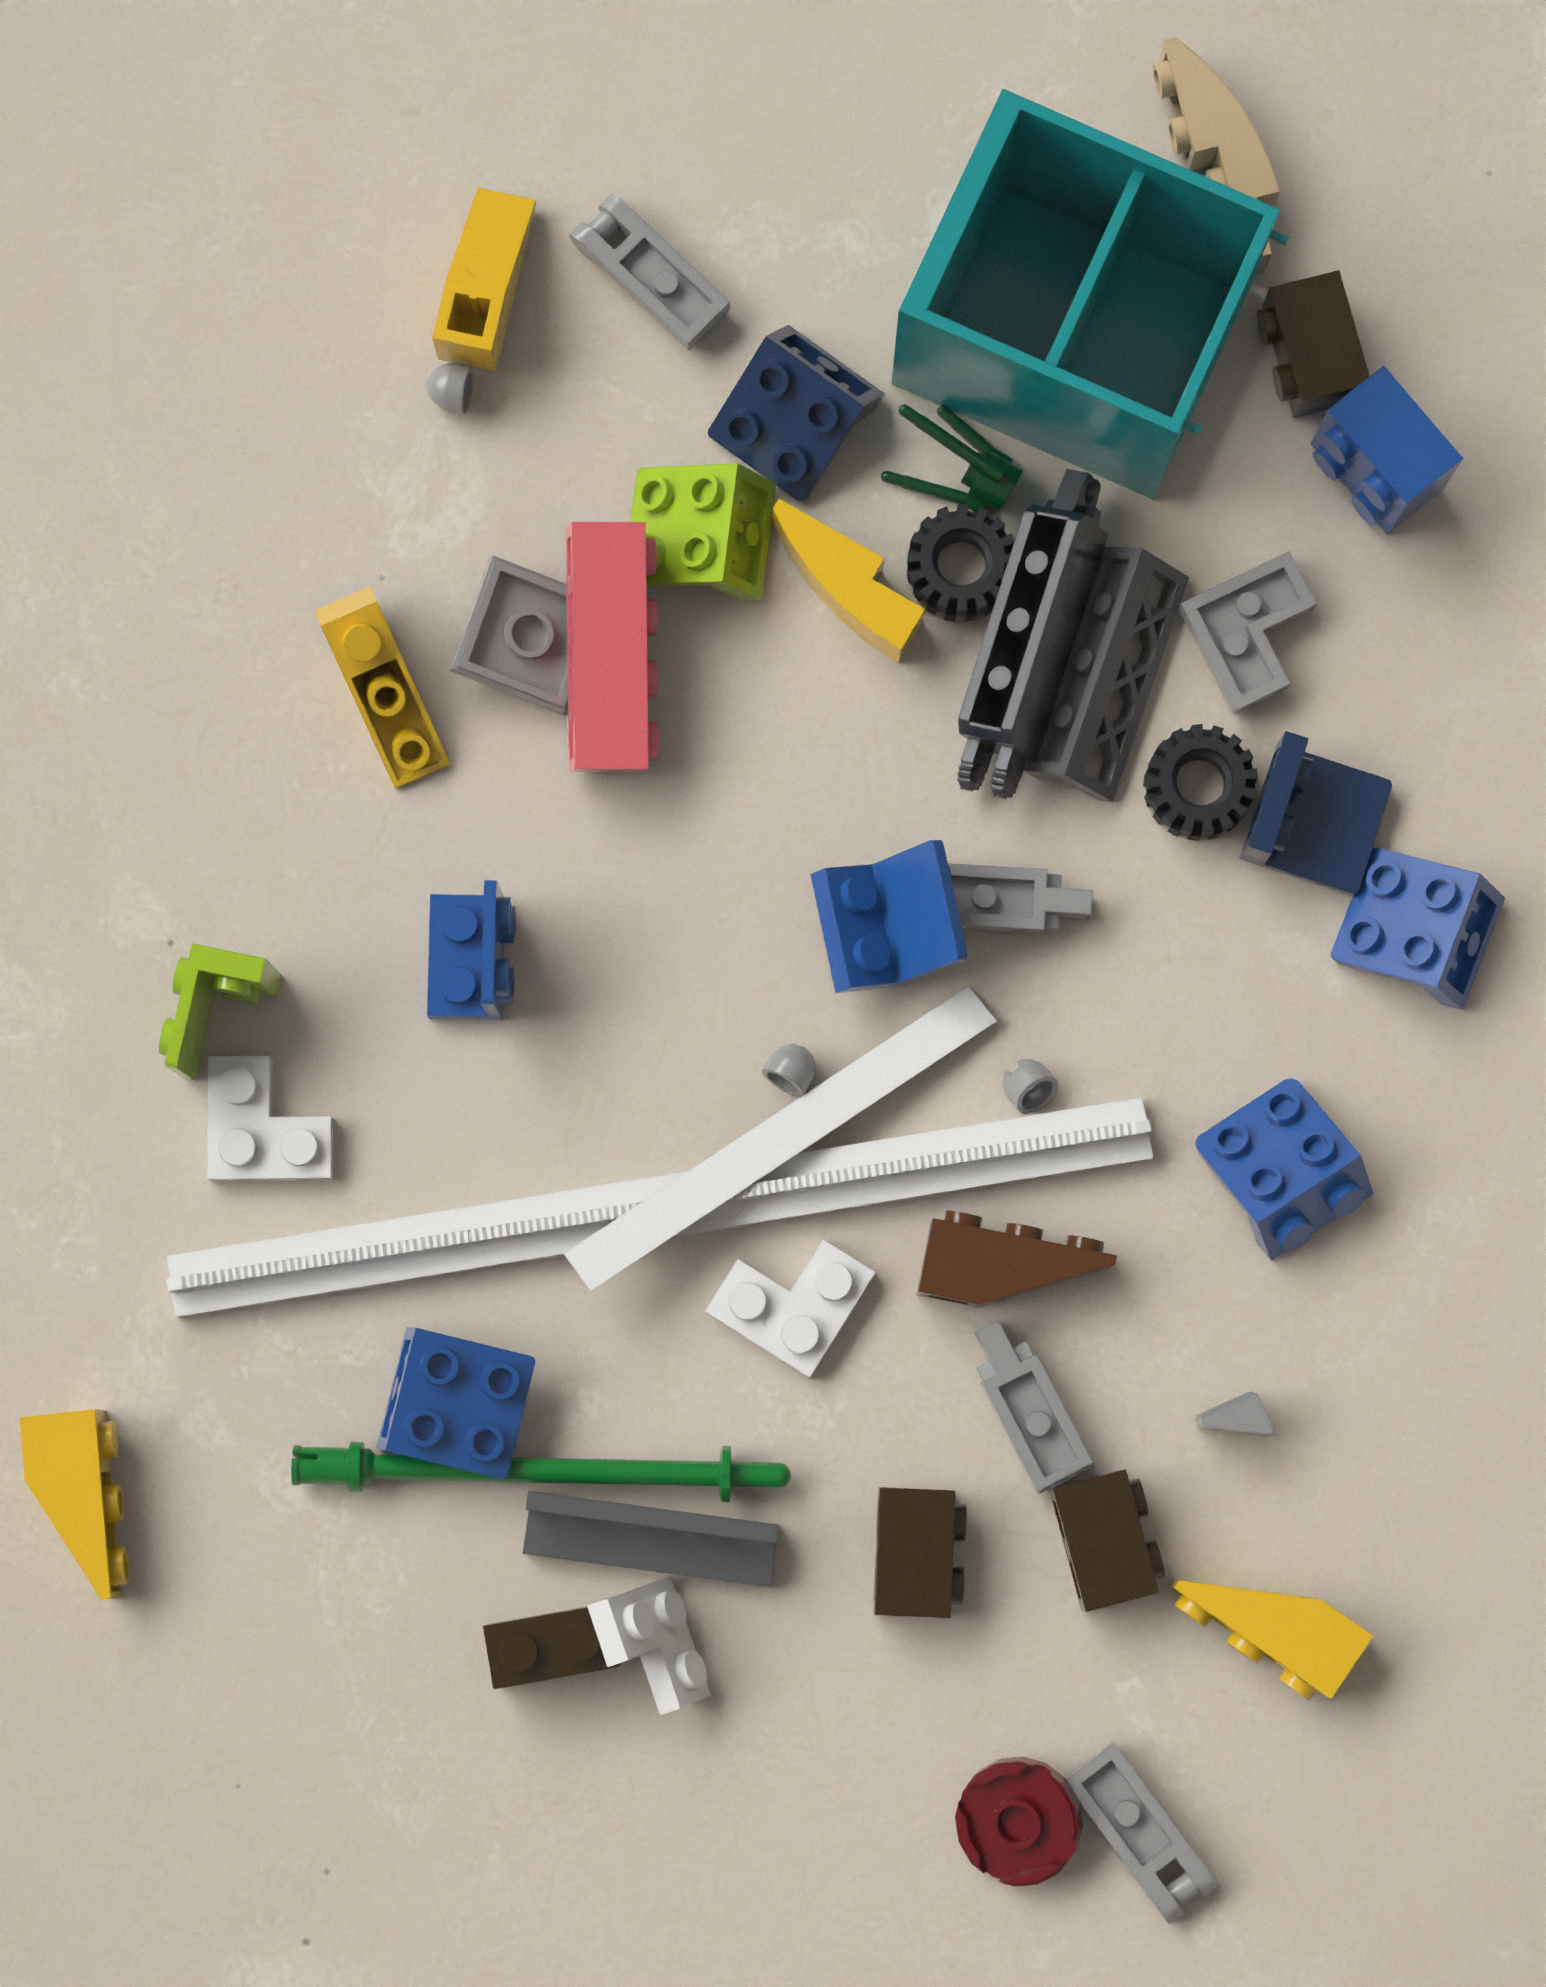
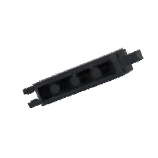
(1031, 635)

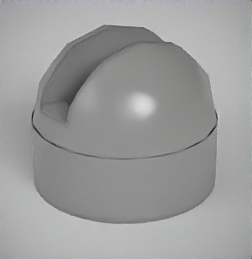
(452, 387)
(791, 1069)
(1029, 1086)

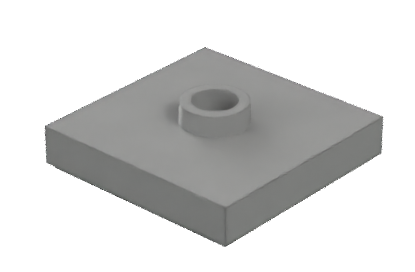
(517, 635)

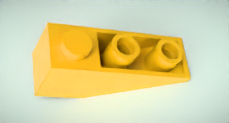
(483, 280)
(382, 687)
(71, 1478)
(1296, 1632)

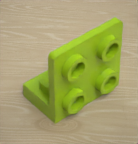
(707, 526)
(196, 981)

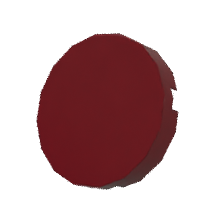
(1019, 1821)

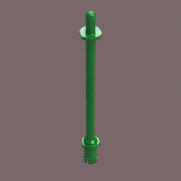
(360, 1466)

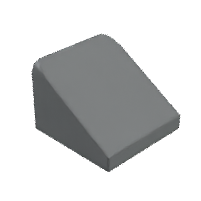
(1239, 1415)

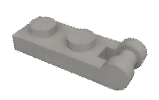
(651, 272)
(1139, 1830)

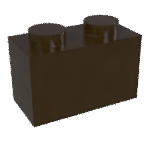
(1312, 342)
(1106, 1539)
(917, 1552)
(543, 1648)

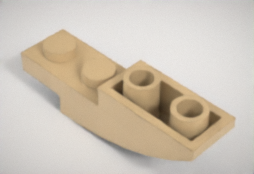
(1212, 127)

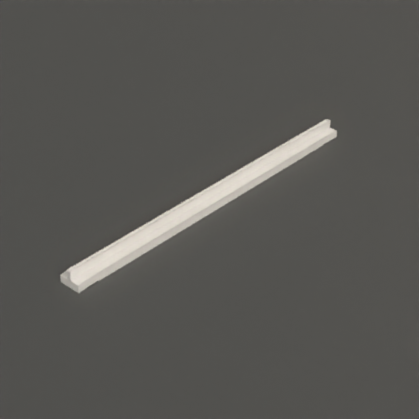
(559, 1221)

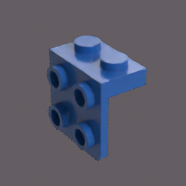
(1285, 1166)

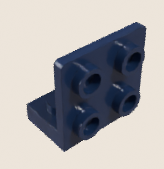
(792, 411)
(1316, 818)

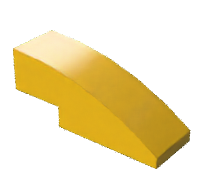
(847, 581)

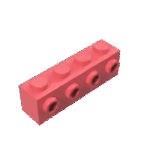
(608, 647)

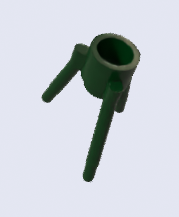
(988, 476)

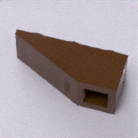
(987, 1265)

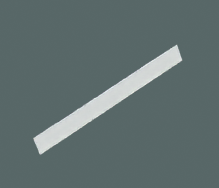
(779, 1138)

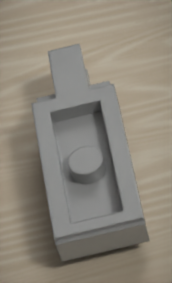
(1015, 898)
(1030, 1410)

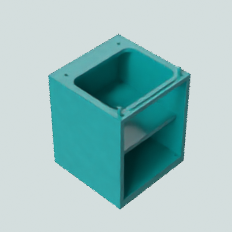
(1079, 293)

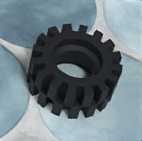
(948, 529)
(1206, 746)

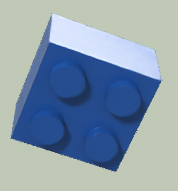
(1384, 451)

